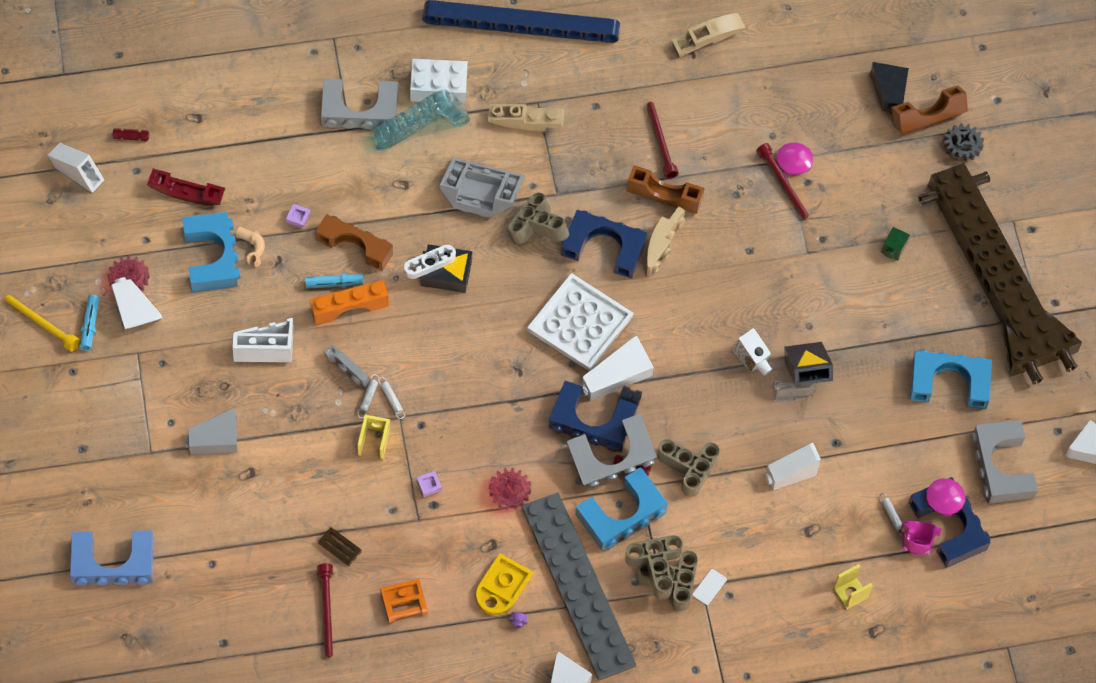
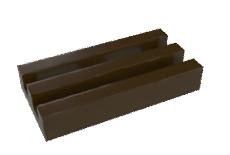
(352, 556)

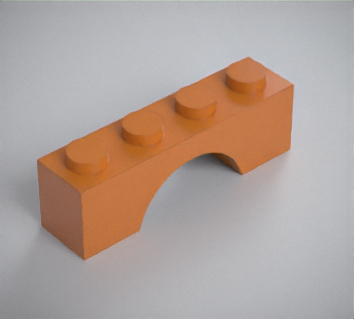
(330, 306)

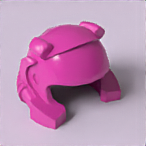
(918, 536)

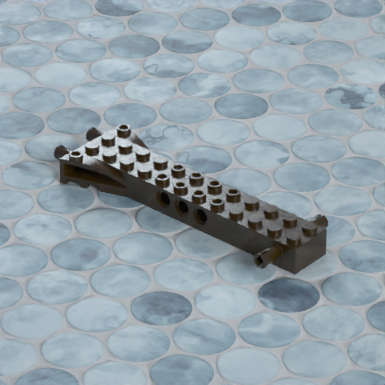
(1029, 331)

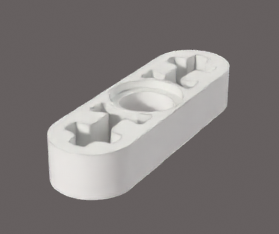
(426, 268)

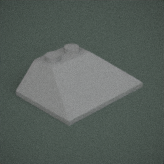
(480, 187)

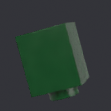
(895, 243)

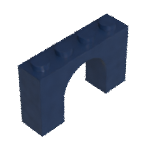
(586, 226)
(565, 420)
(966, 545)

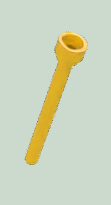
(70, 342)

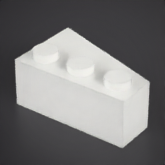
(264, 344)

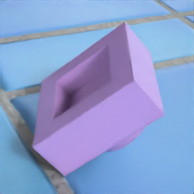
(298, 216)
(429, 484)

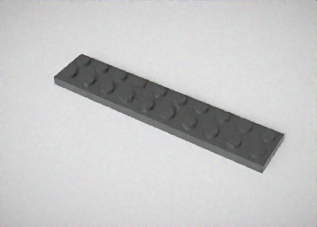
(578, 586)

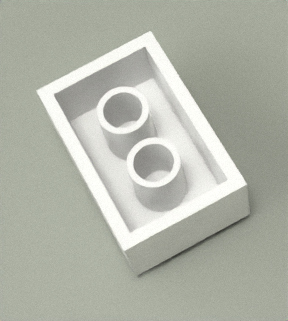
(435, 75)

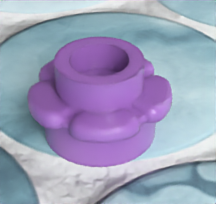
(518, 619)

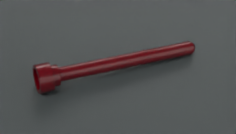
(765, 152)
(670, 170)
(325, 571)

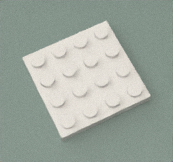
(580, 322)

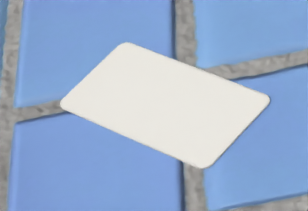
(709, 587)

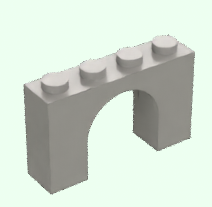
(336, 114)
(593, 471)
(997, 485)

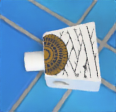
(753, 352)

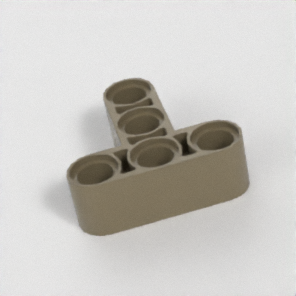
(536, 218)
(689, 468)
(656, 560)
(677, 573)

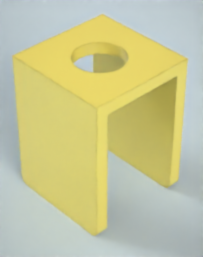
(368, 424)
(849, 579)

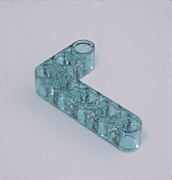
(419, 116)

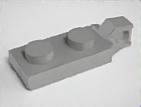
(347, 365)

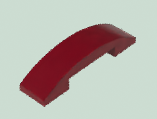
(185, 190)

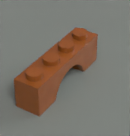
(950, 103)
(645, 184)
(334, 232)

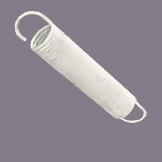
(368, 396)
(391, 397)
(892, 513)

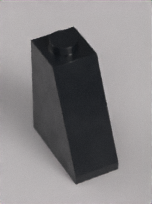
(889, 84)

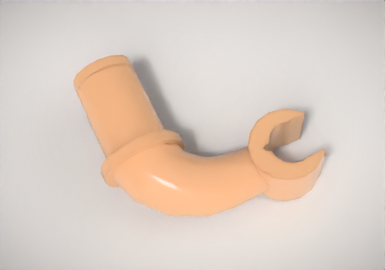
(254, 239)

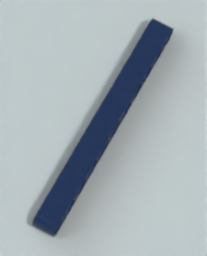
(521, 21)

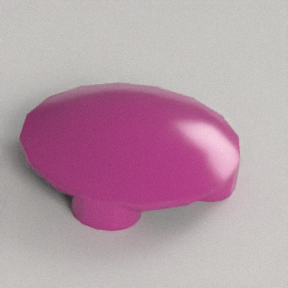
(794, 158)
(945, 496)

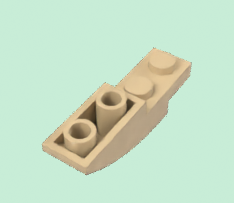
(707, 32)
(523, 118)
(661, 240)

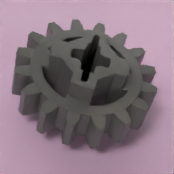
(966, 142)

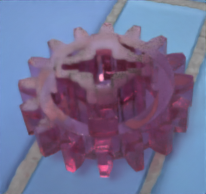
(130, 270)
(503, 493)

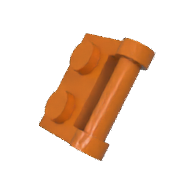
(403, 594)

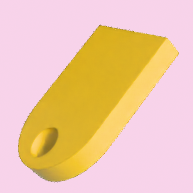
(502, 584)

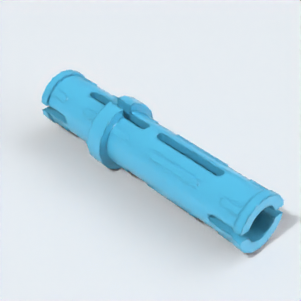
(334, 281)
(86, 341)

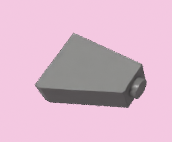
(214, 435)

